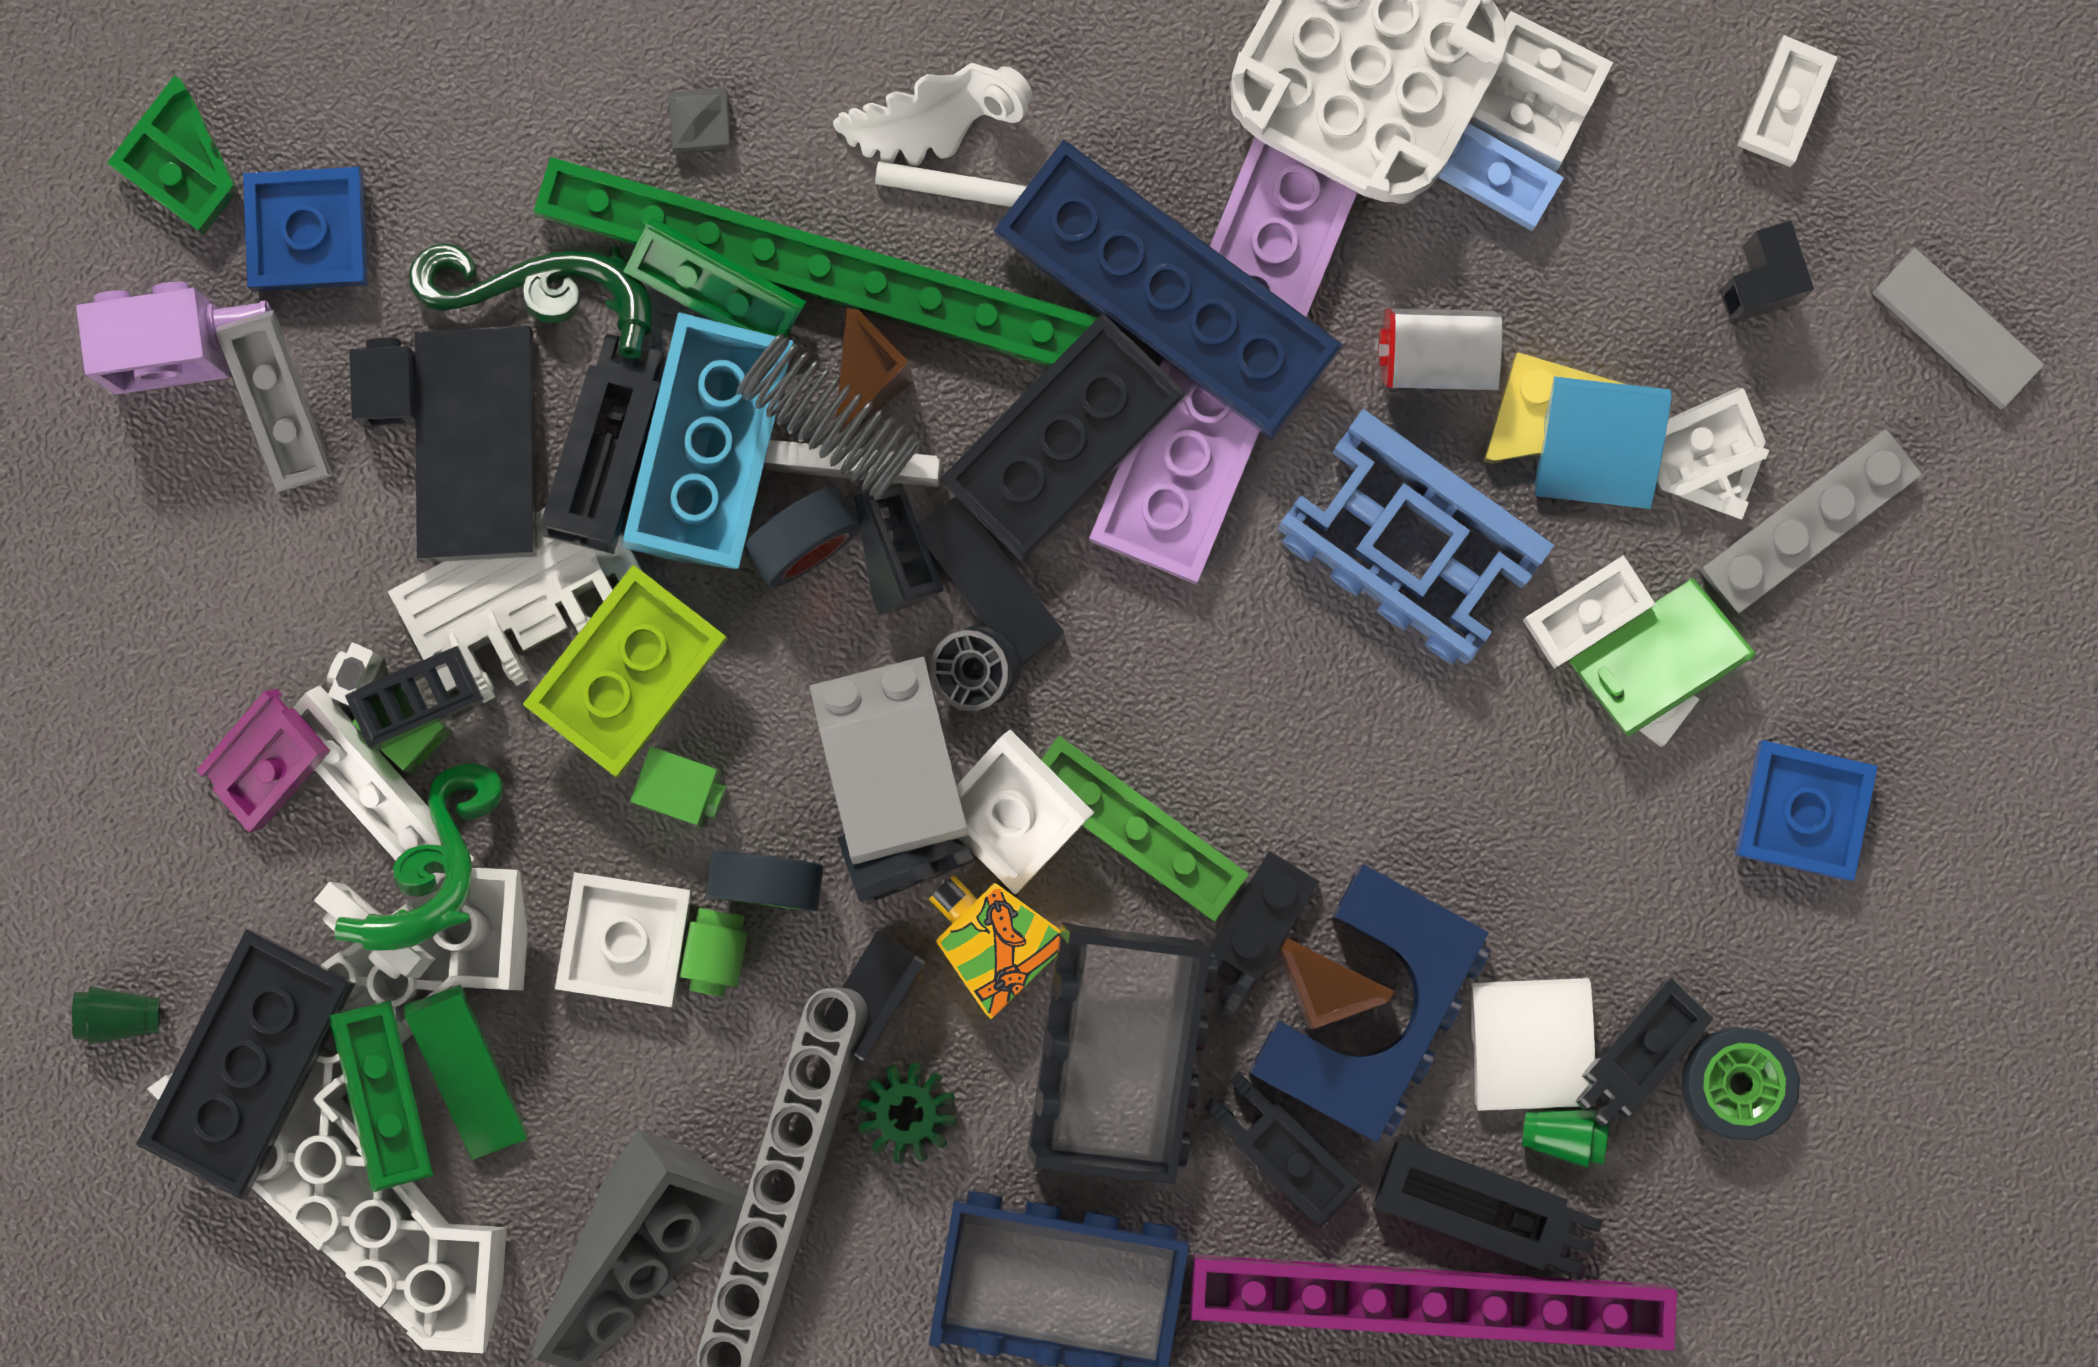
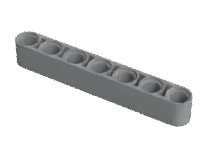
(802, 1162)

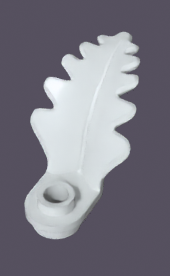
(936, 113)

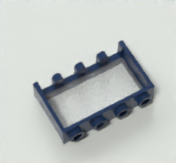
(1058, 1286)

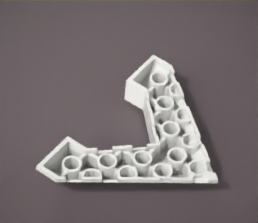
(393, 1242)

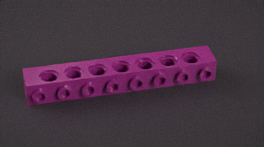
(1433, 1302)

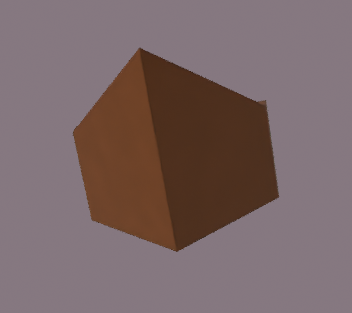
(870, 367)
(1327, 989)

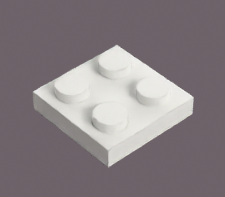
(1017, 811)
(623, 939)

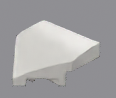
(1713, 453)

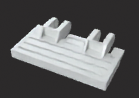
(487, 598)

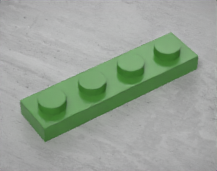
(1147, 833)

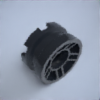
(956, 655)

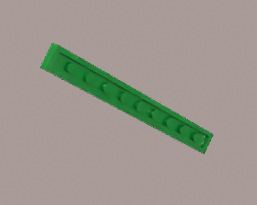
(817, 264)

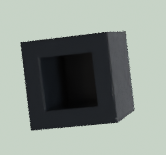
(383, 383)

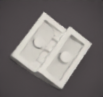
(1540, 92)
(1531, 1042)

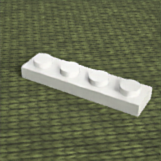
(367, 779)

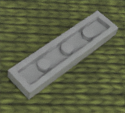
(1810, 522)

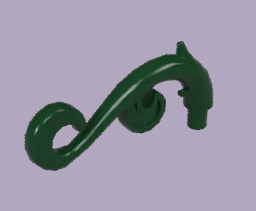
(535, 274)

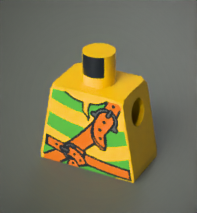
(993, 942)

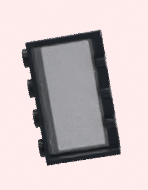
(1120, 1054)

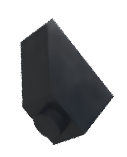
(903, 870)

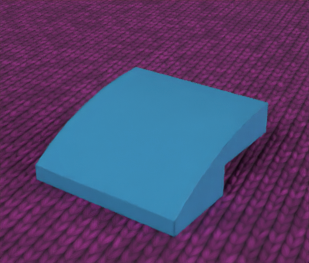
(1602, 442)

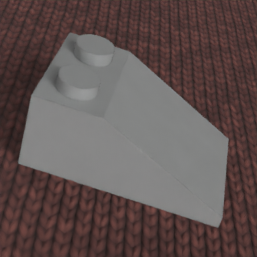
(888, 760)

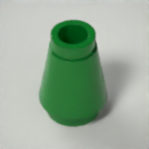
(1567, 1136)

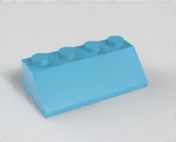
(702, 448)

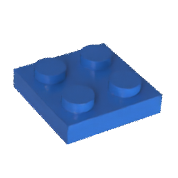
(305, 229)
(1806, 810)

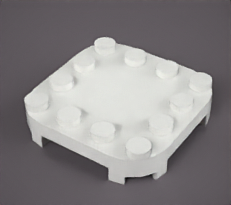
(1368, 86)

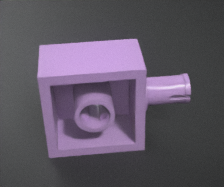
(155, 337)

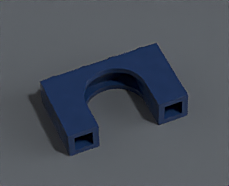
(1438, 956)

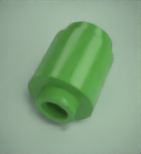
(714, 952)

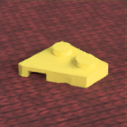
(1523, 407)

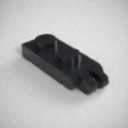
(1643, 1051)

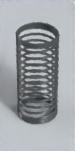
(884, 476)

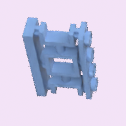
(1442, 497)

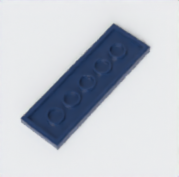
(1168, 289)

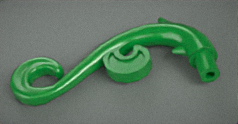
(416, 867)

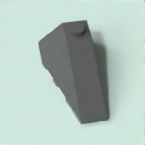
(644, 1229)

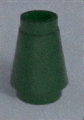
(113, 1015)

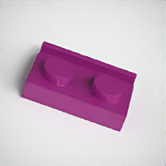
(263, 760)

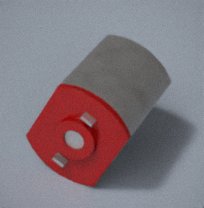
(1440, 349)

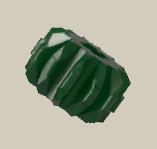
(918, 1128)

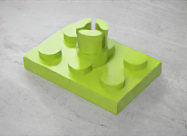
(625, 671)

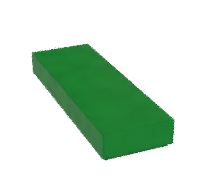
(711, 282)
(465, 1072)
(381, 1096)

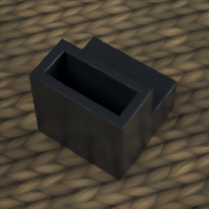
(1776, 275)

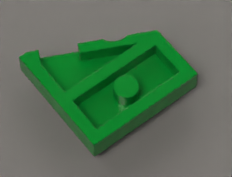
(177, 159)

